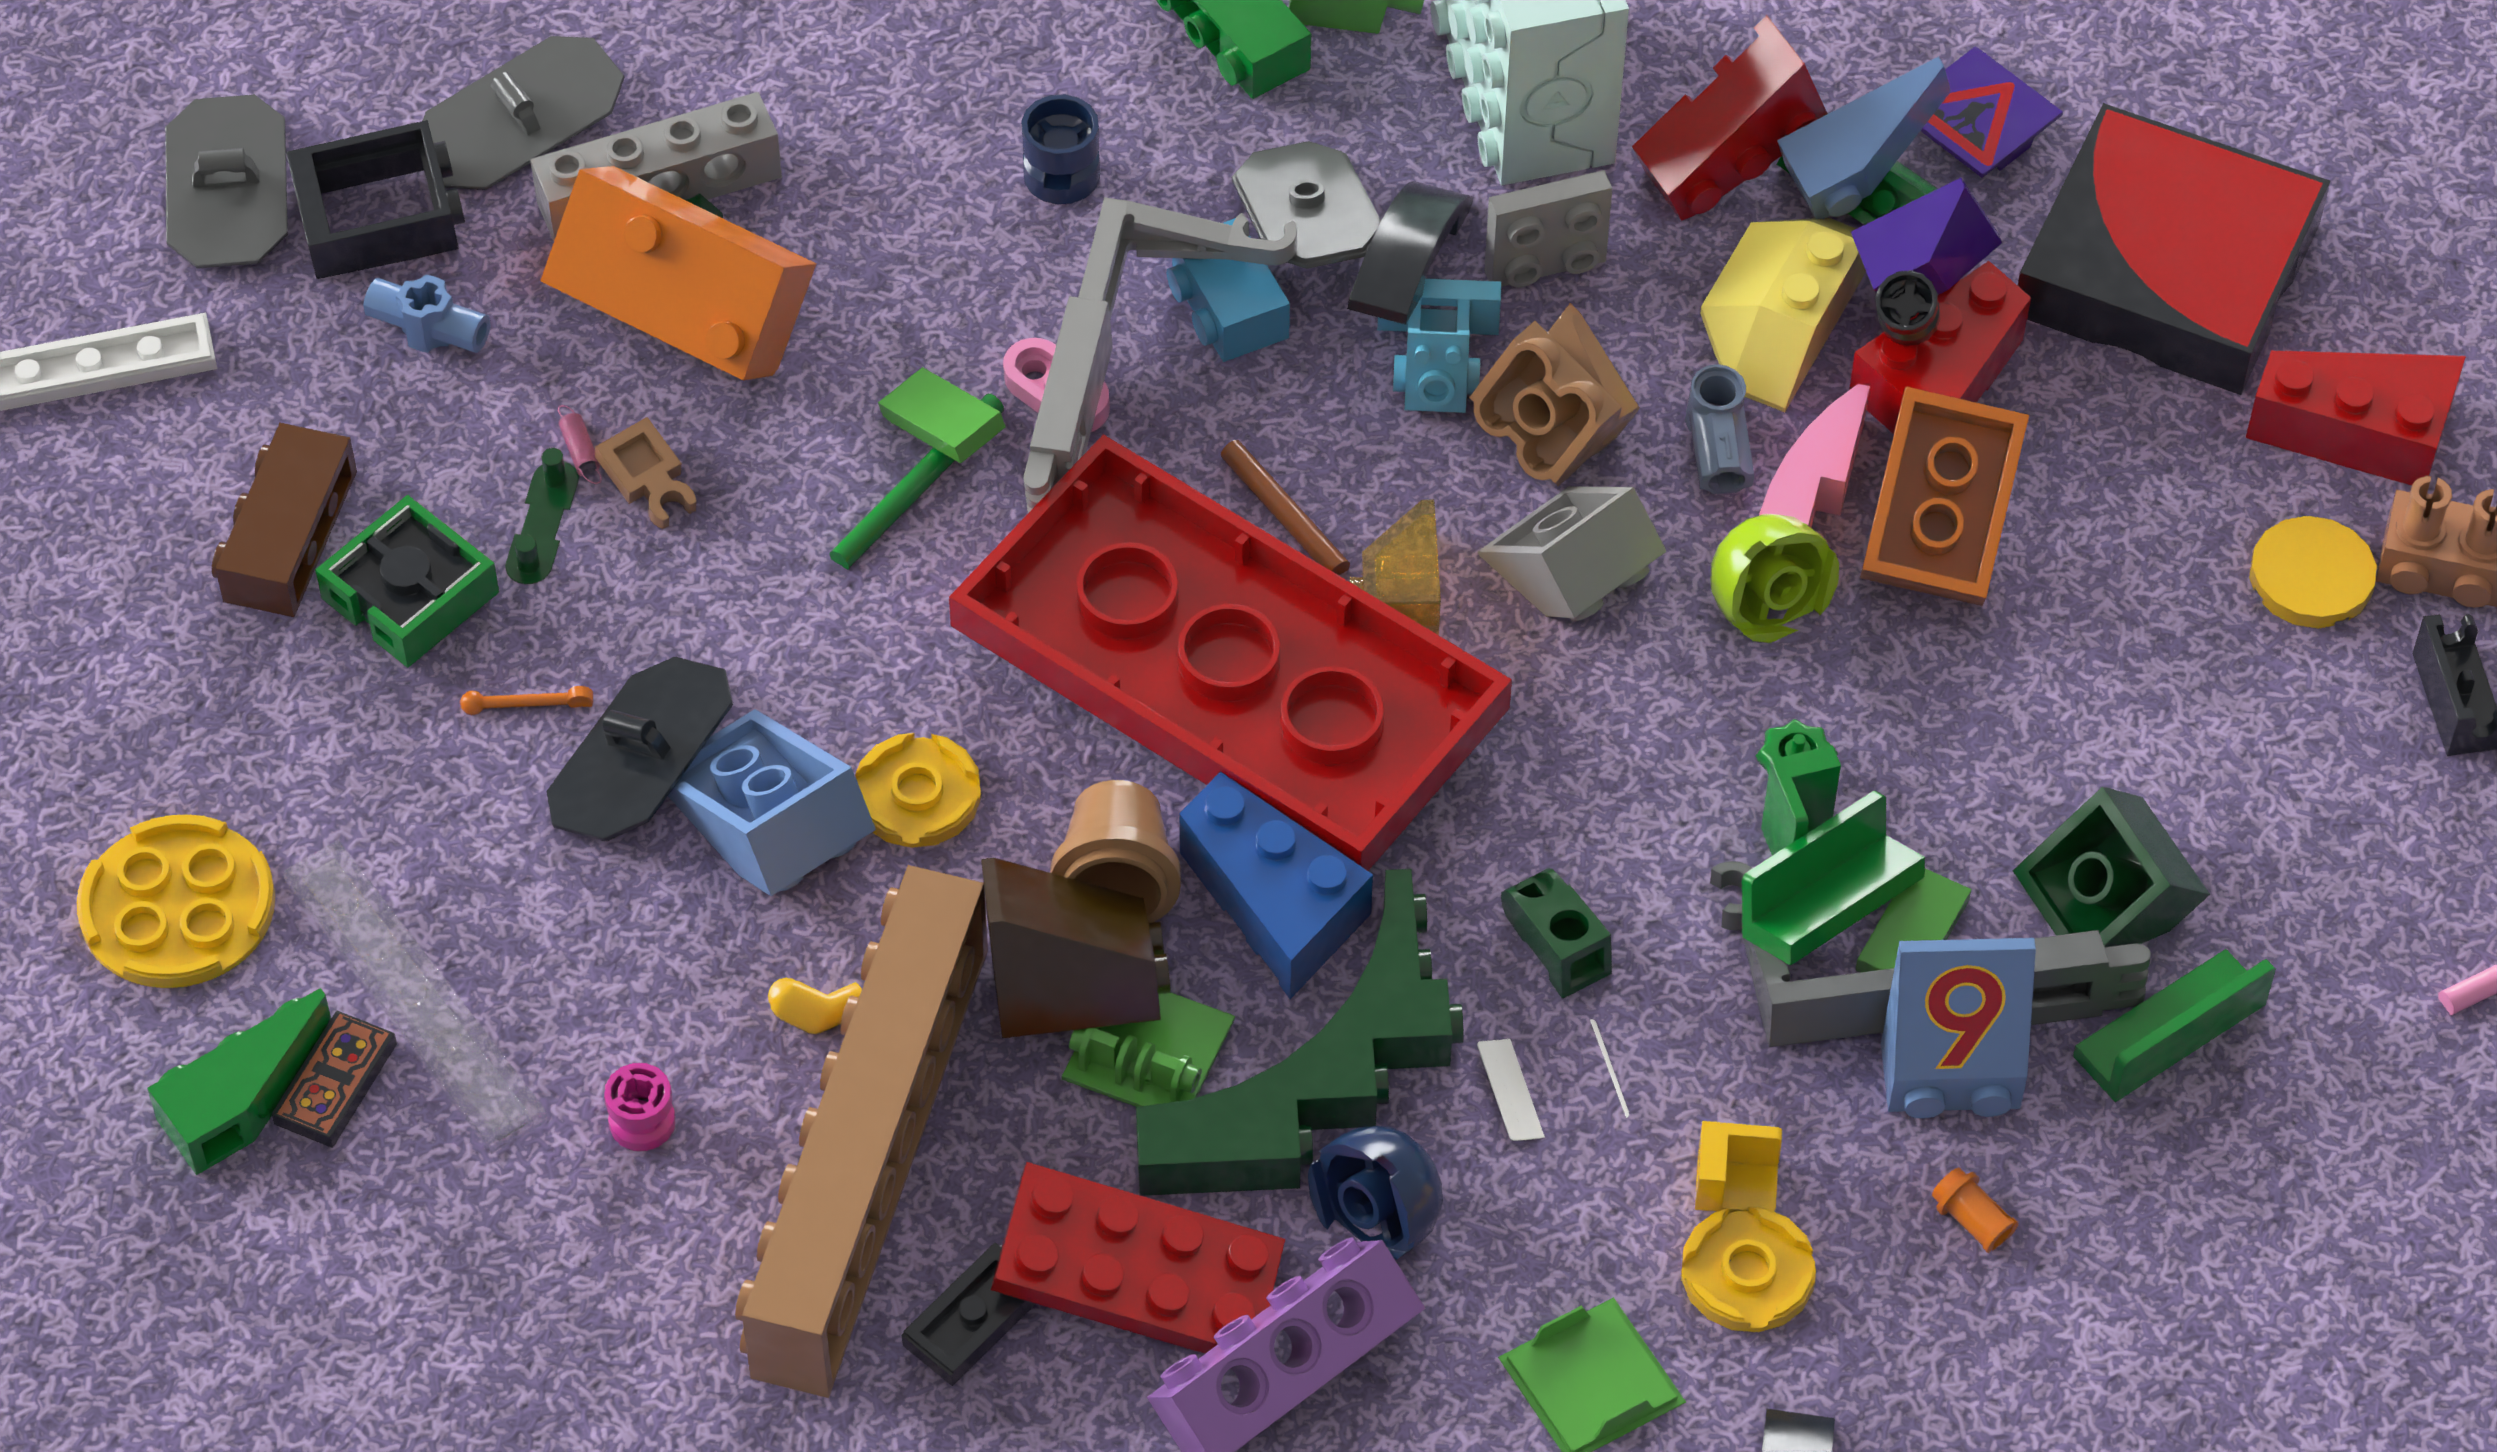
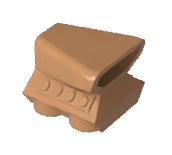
(1554, 397)

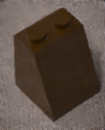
(1069, 952)

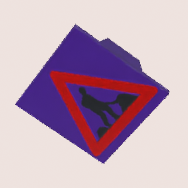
(1988, 114)

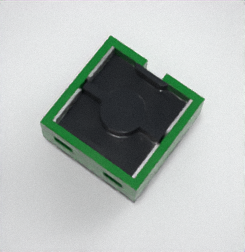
(408, 580)

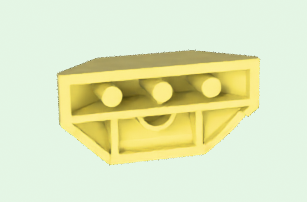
(1781, 302)

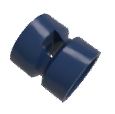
(1060, 149)

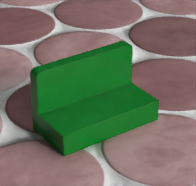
(1799, 795)

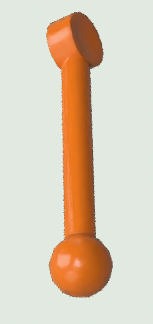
(577, 696)

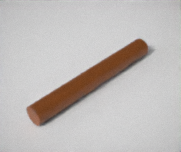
(1283, 507)

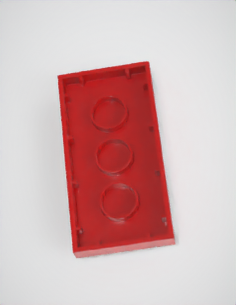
(1230, 651)

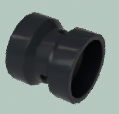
(1907, 295)

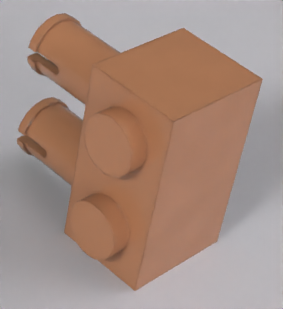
(2441, 545)

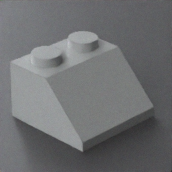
(1577, 550)

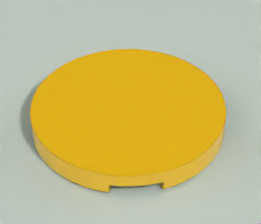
(176, 902)

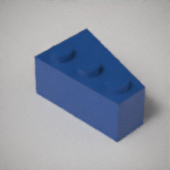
(1274, 879)

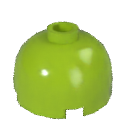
(1775, 566)

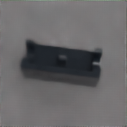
(2456, 686)

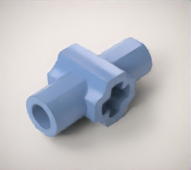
(427, 314)

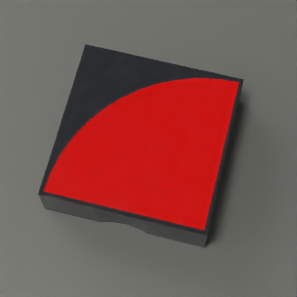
(2172, 247)

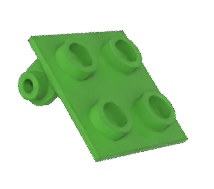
(1150, 1059)

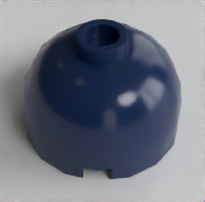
(1374, 1180)

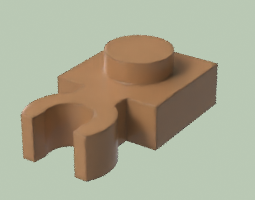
(644, 465)

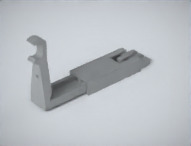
(1085, 332)

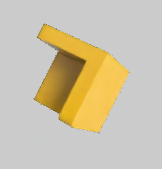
(1737, 1166)

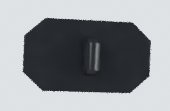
(639, 749)

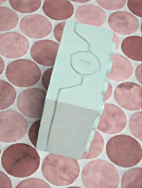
(1538, 80)

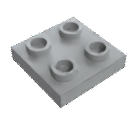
(1548, 229)

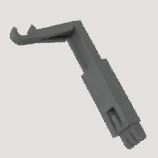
(2071, 982)

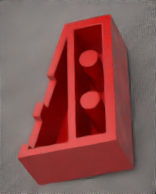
(1730, 127)
(1976, 337)
(2357, 408)

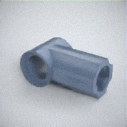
(1720, 431)

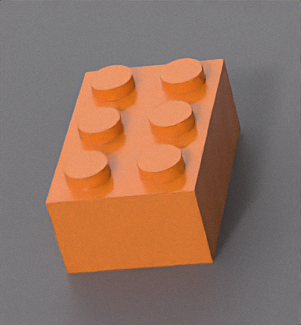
(1944, 496)

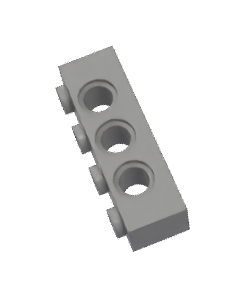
(686, 155)

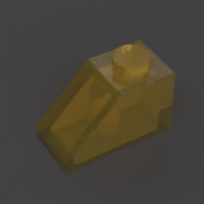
(1404, 567)

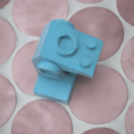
(1437, 361)

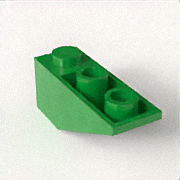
(1252, 39)
(231, 1091)

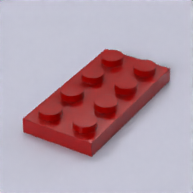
(1132, 1260)

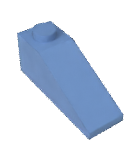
(1855, 146)

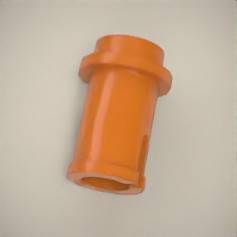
(1974, 1209)

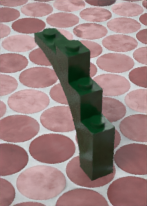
(1263, 1127)

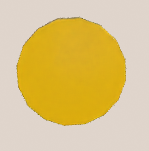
(2313, 571)
(920, 809)
(1747, 1290)

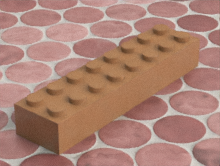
(863, 1132)

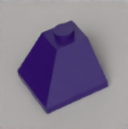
(1933, 235)

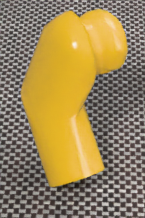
(808, 1007)

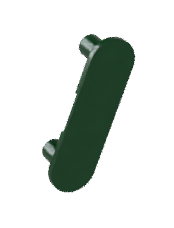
(548, 495)

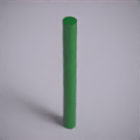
(896, 502)

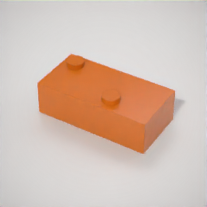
(678, 272)

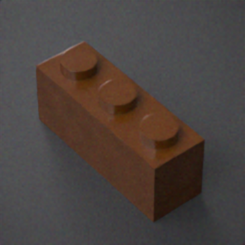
(284, 519)

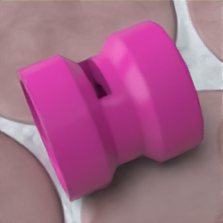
(636, 1122)

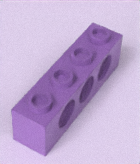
(1375, 1305)

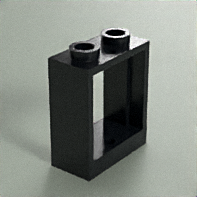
(364, 161)

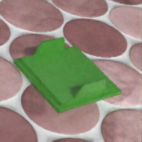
(1591, 1378)

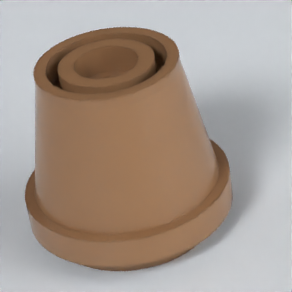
(1121, 845)

